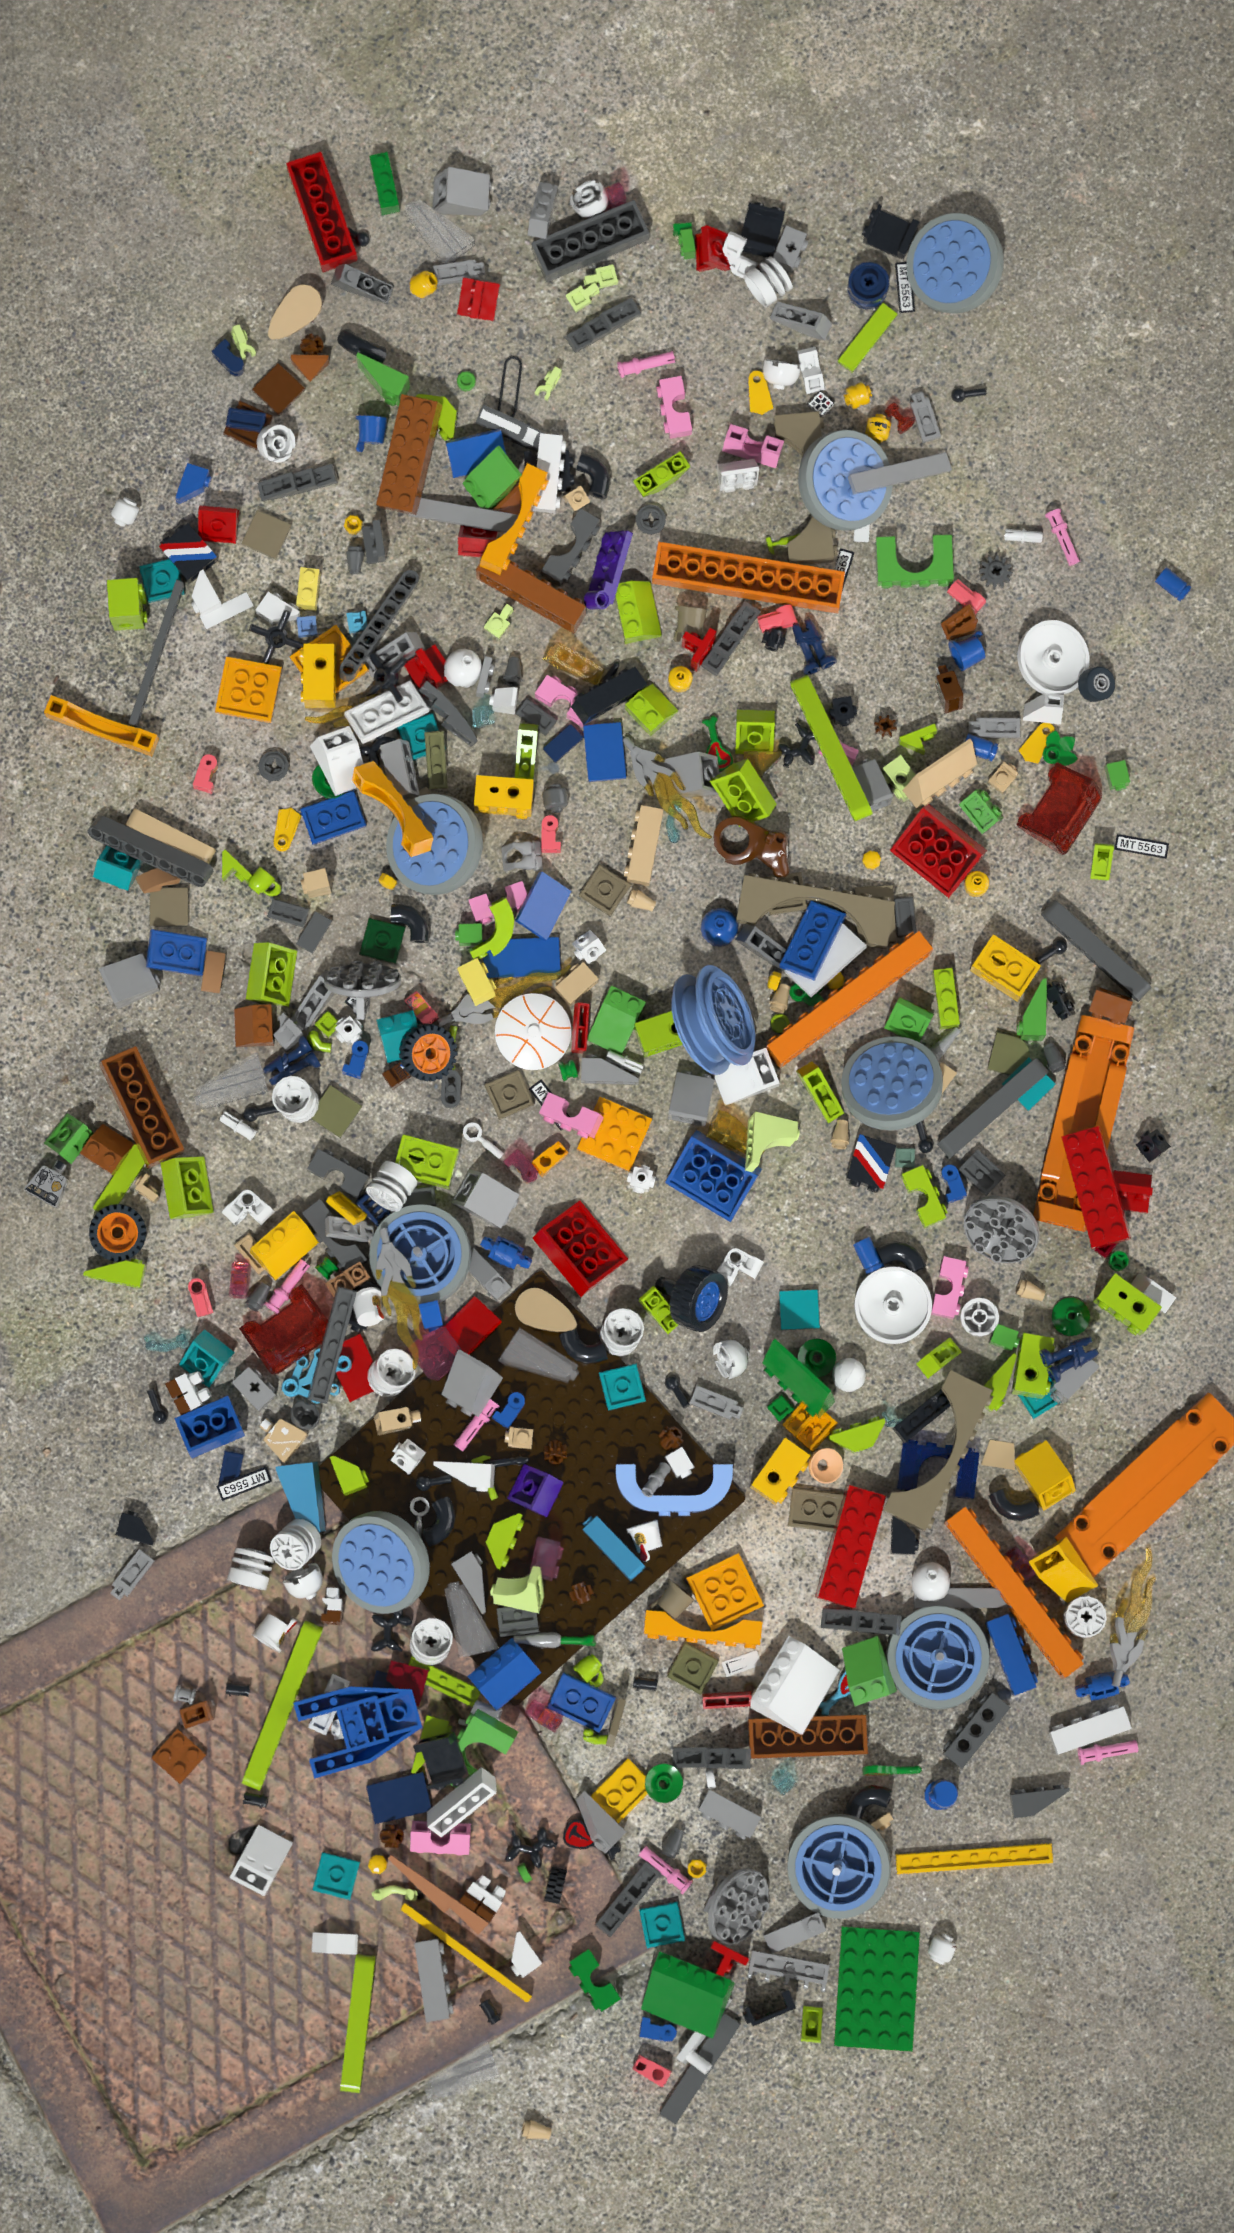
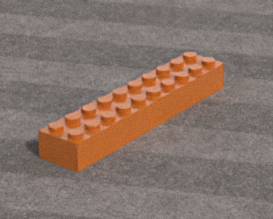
(748, 577)
(849, 999)
(1015, 1594)

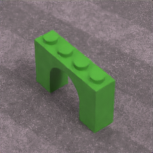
(891, 573)
(486, 1730)

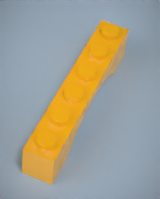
(498, 551)
(118, 733)
(373, 782)
(744, 1632)

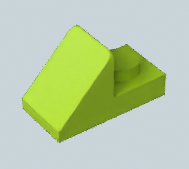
(913, 740)
(1101, 861)
(230, 864)
(811, 2024)

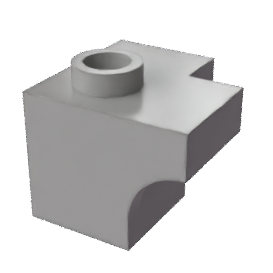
(288, 1033)

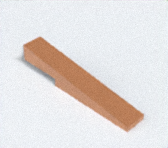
(441, 1898)

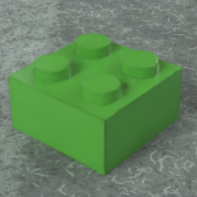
(687, 244)

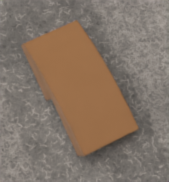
(154, 880)
(213, 972)
(349, 1278)

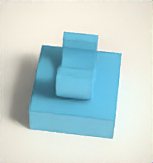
(356, 621)

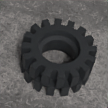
(555, 1885)

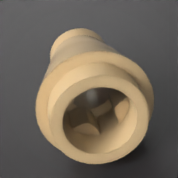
(640, 900)
(779, 1001)
(840, 1136)
(1028, 1290)
(535, 2130)

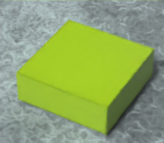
(327, 1024)

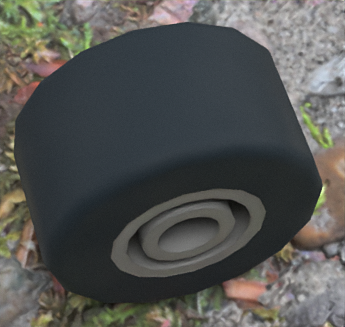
(1096, 684)

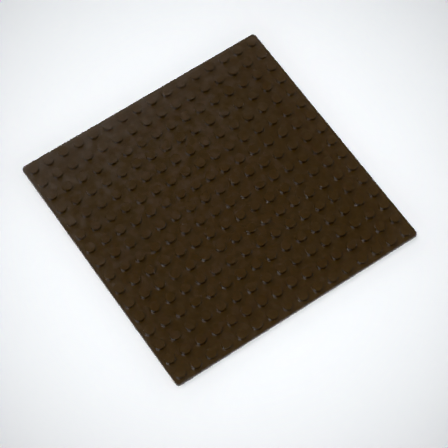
(595, 1444)

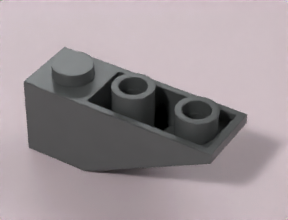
(361, 284)
(1031, 1803)

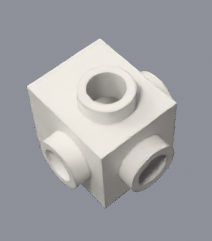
(588, 947)
(348, 1037)
(641, 1186)
(407, 1456)

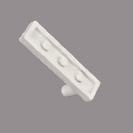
(689, 2055)

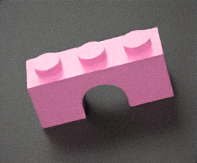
(676, 423)
(739, 444)
(552, 690)
(515, 895)
(585, 1123)
(954, 1271)
(454, 1842)

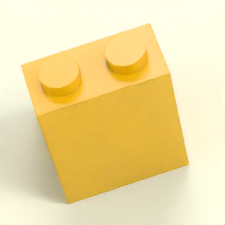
(1045, 1475)

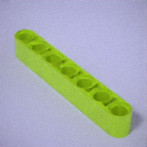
(357, 2023)

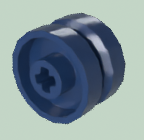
(862, 295)

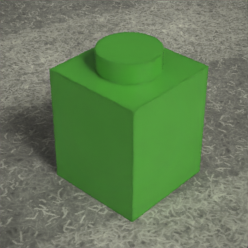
(1117, 775)
(469, 934)
(1005, 1337)

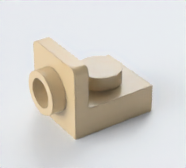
(577, 498)
(1003, 777)
(148, 1192)
(519, 1438)
(882, 1822)

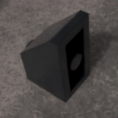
(134, 1528)
(902, 1538)

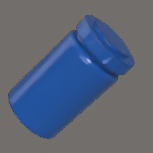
(1173, 584)
(983, 748)
(868, 1255)

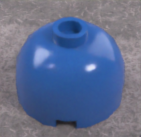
(719, 927)

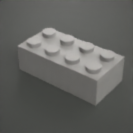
(432, 1979)

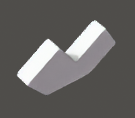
(732, 249)

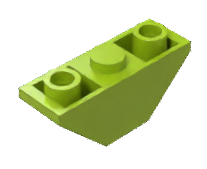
(448, 416)
(662, 475)
(658, 1309)
(859, 1436)
(502, 1538)

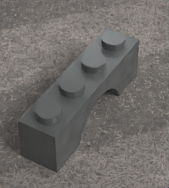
(558, 567)
(346, 1255)

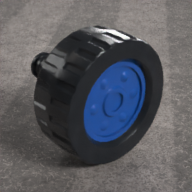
(696, 1297)

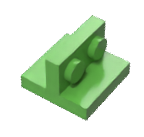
(908, 1020)
(69, 1138)

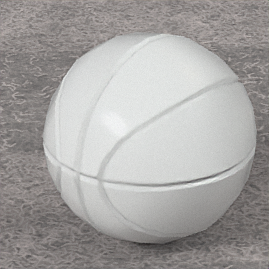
(848, 1374)

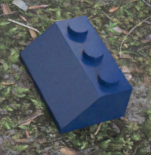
(209, 1427)
(504, 1674)

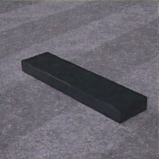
(922, 1416)

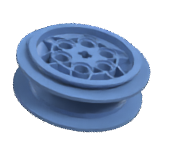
(713, 1020)

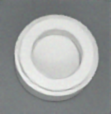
(710, 1779)

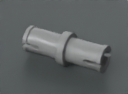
(656, 1479)

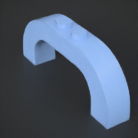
(682, 1504)

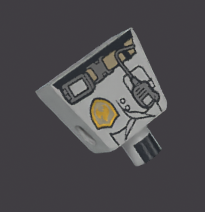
(49, 1184)

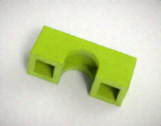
(946, 998)
(919, 1180)

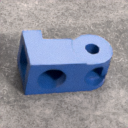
(358, 1060)
(954, 1183)
(515, 1404)
(657, 2032)

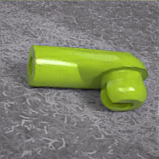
(316, 1044)
(594, 1739)

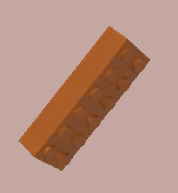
(409, 454)
(536, 595)
(141, 1107)
(821, 1738)

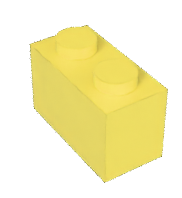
(308, 589)
(476, 982)

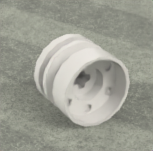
(768, 281)
(288, 1092)
(391, 1186)
(621, 1321)
(393, 1363)
(295, 1544)
(250, 1568)
(1075, 1624)
(440, 1636)

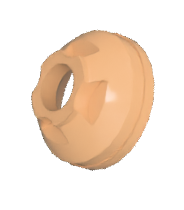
(833, 1469)

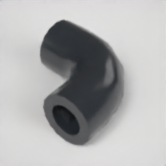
(356, 344)
(598, 473)
(413, 919)
(902, 1252)
(580, 1351)
(1011, 1509)
(444, 1522)
(867, 1796)

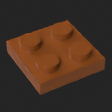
(178, 1756)

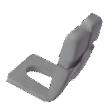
(531, 856)

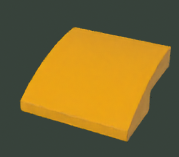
(808, 1429)

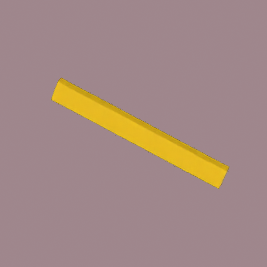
(974, 1858)
(466, 1952)

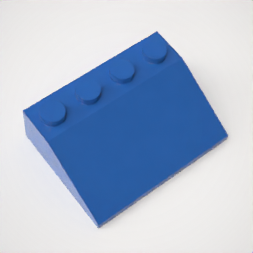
(712, 1176)

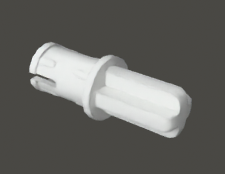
(1023, 535)
(624, 1062)
(238, 1125)

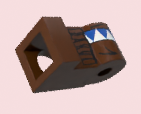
(396, 1076)

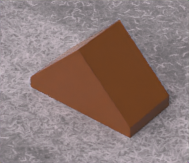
(196, 1714)

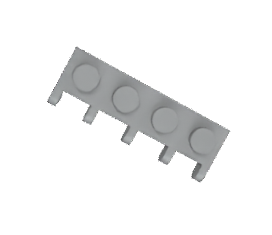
(788, 1968)

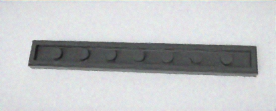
(156, 654)

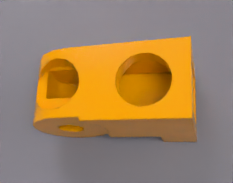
(549, 1158)

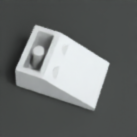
(737, 475)
(337, 757)
(747, 1080)
(261, 1860)

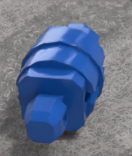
(506, 1252)
(1100, 1686)

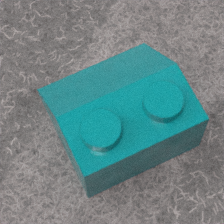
(116, 868)
(392, 1030)
(206, 1356)

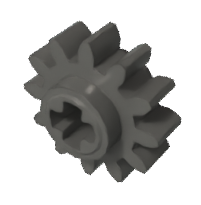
(992, 578)

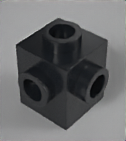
(841, 705)
(1152, 1144)

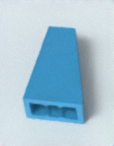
(303, 1492)
(613, 1547)

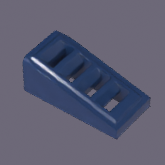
(362, 1199)

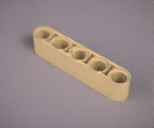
(166, 834)

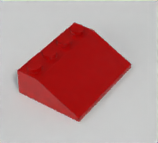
(938, 850)
(580, 1248)

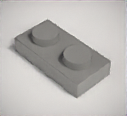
(487, 669)

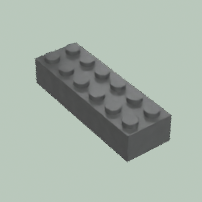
(590, 241)

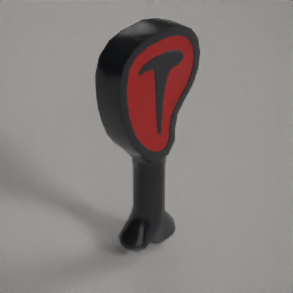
(578, 1837)

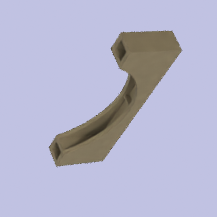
(815, 541)
(870, 914)
(967, 1403)

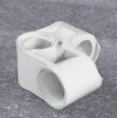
(237, 1210)
(748, 1264)

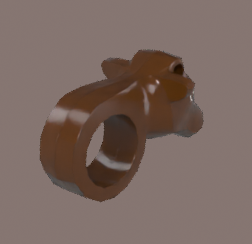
(764, 844)

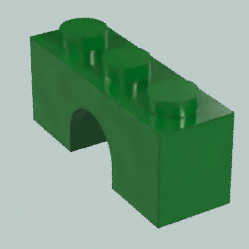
(384, 183)
(602, 1996)

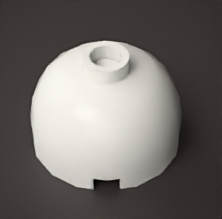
(590, 199)
(780, 373)
(275, 442)
(463, 668)
(979, 1317)
(731, 1357)
(304, 1582)
(930, 1582)

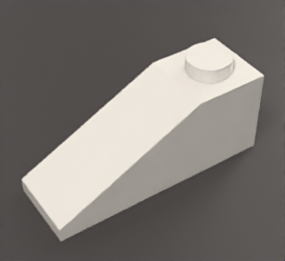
(472, 1474)

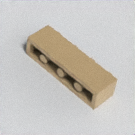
(645, 845)

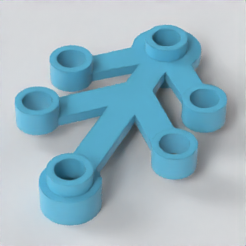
(299, 1383)

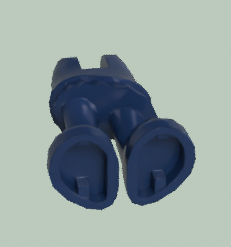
(813, 638)
(282, 1062)
(1078, 1358)

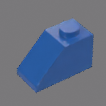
(192, 483)
(431, 1315)

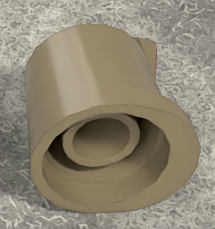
(689, 620)
(673, 1600)

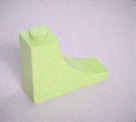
(767, 1132)
(520, 1593)

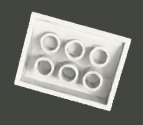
(794, 1686)

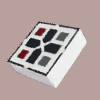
(821, 403)

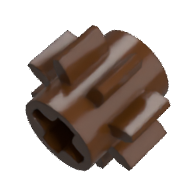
(311, 344)
(880, 726)
(670, 1438)
(555, 1452)
(581, 1593)
(391, 1836)

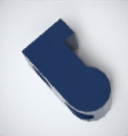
(231, 363)

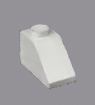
(204, 596)
(504, 700)
(523, 1957)

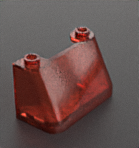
(1062, 809)
(289, 1333)

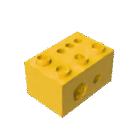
(318, 683)
(493, 796)
(1005, 968)
(785, 1464)

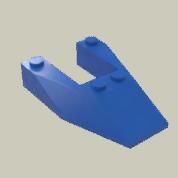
(369, 1720)

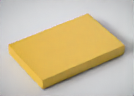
(621, 1791)

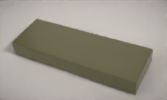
(436, 760)

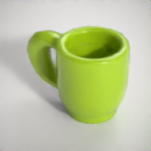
(262, 880)
(588, 1668)

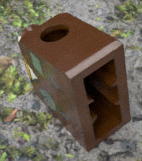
(948, 690)

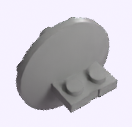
(362, 982)
(1001, 1229)
(736, 1904)

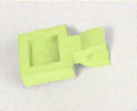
(603, 276)
(580, 298)
(240, 338)
(551, 380)
(498, 623)

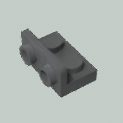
(374, 543)

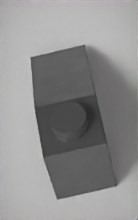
(761, 945)

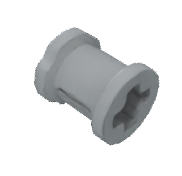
(184, 1695)

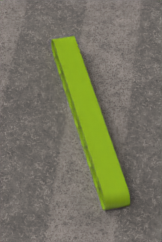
(831, 748)
(282, 1705)

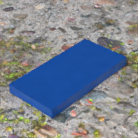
(812, 940)
(523, 958)

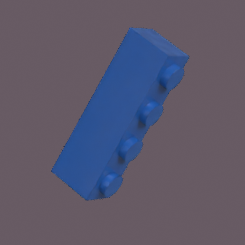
(1011, 1655)

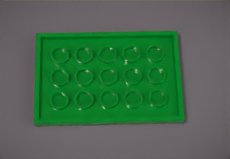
(876, 1989)

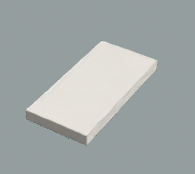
(384, 713)
(843, 951)

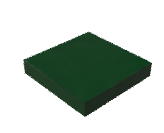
(382, 941)

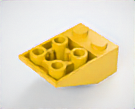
(1063, 1570)

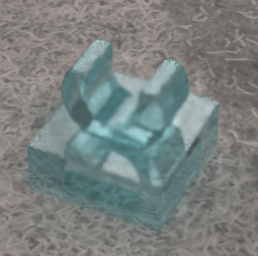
(481, 716)
(784, 1782)

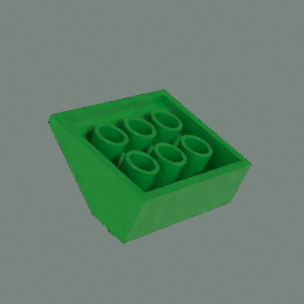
(797, 1379)
(687, 1995)

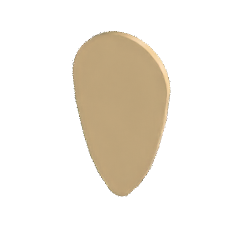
(295, 312)
(543, 1311)

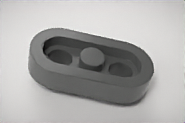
(451, 1089)

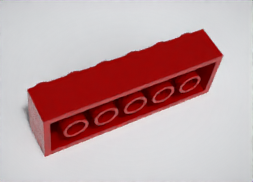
(321, 211)
(1096, 1187)
(850, 1546)

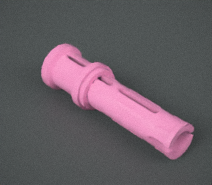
(637, 365)
(1059, 528)
(282, 1294)
(474, 1426)
(1096, 1752)
(673, 1875)

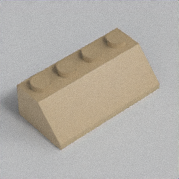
(941, 774)

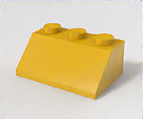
(284, 1246)

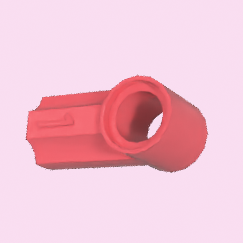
(966, 596)
(782, 617)
(200, 1300)

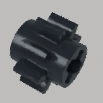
(773, 640)

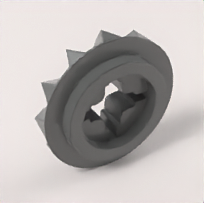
(656, 513)
(268, 759)

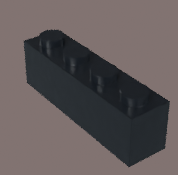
(608, 695)

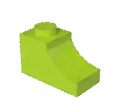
(938, 1358)

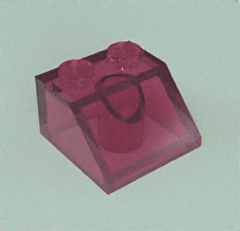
(436, 1353)
(545, 1557)

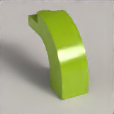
(502, 933)

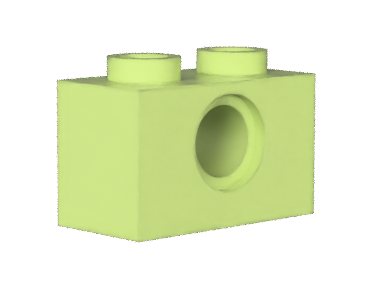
(896, 768)

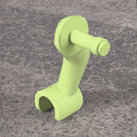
(381, 1893)

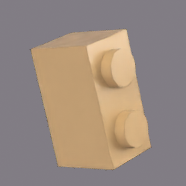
(315, 883)
(576, 983)

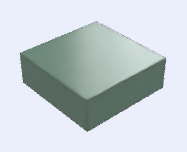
(904, 1157)

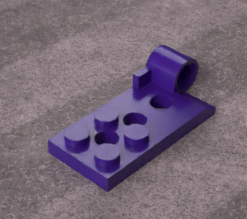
(608, 569)

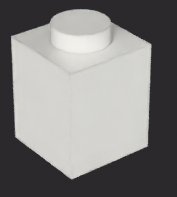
(680, 1463)

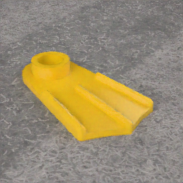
(759, 394)
(1035, 744)
(286, 828)

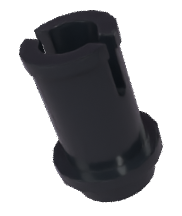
(644, 1683)
(237, 1689)
(256, 1800)
(490, 2012)

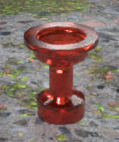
(904, 423)

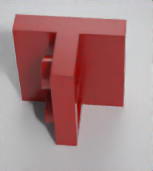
(709, 249)
(478, 299)
(218, 524)
(474, 540)
(699, 647)
(427, 666)
(1134, 1190)
(728, 1954)

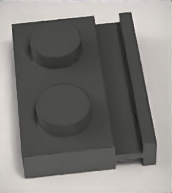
(981, 1172)
(516, 1622)

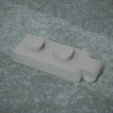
(455, 272)
(924, 417)
(995, 727)
(343, 1229)
(716, 1403)
(131, 1575)

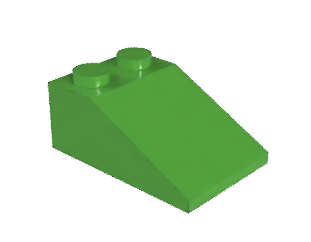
(385, 380)
(492, 479)
(616, 1020)
(1033, 1023)
(867, 1671)

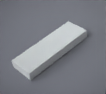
(323, 1722)

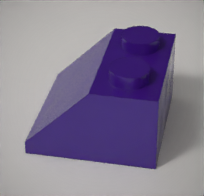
(535, 1490)

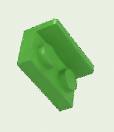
(981, 810)

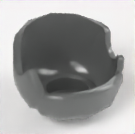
(304, 1415)

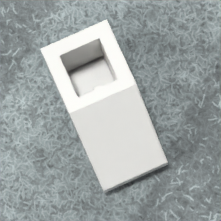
(273, 607)
(1045, 709)

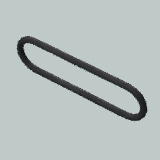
(518, 384)

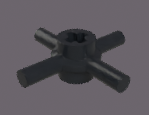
(274, 631)
(386, 677)

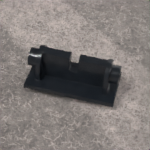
(1064, 1006)

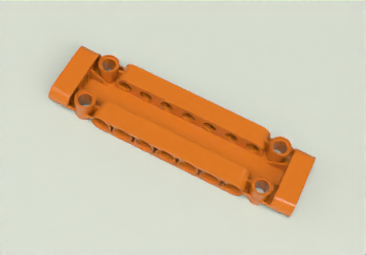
(1086, 1101)
(1151, 1484)

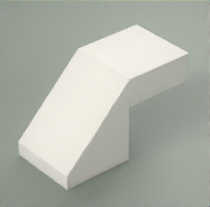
(810, 370)
(1154, 1291)
(334, 1943)

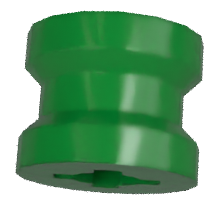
(568, 1070)
(1121, 1259)
(326, 1268)

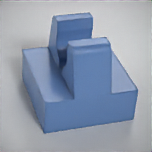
(307, 626)

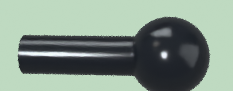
(362, 238)
(959, 394)
(1058, 947)
(251, 1113)
(925, 1145)
(672, 1383)
(159, 1416)
(424, 1483)

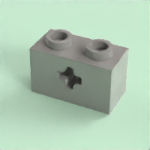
(790, 239)
(244, 1382)

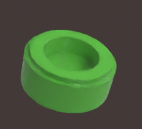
(466, 381)
(524, 1872)

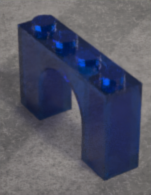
(913, 1455)

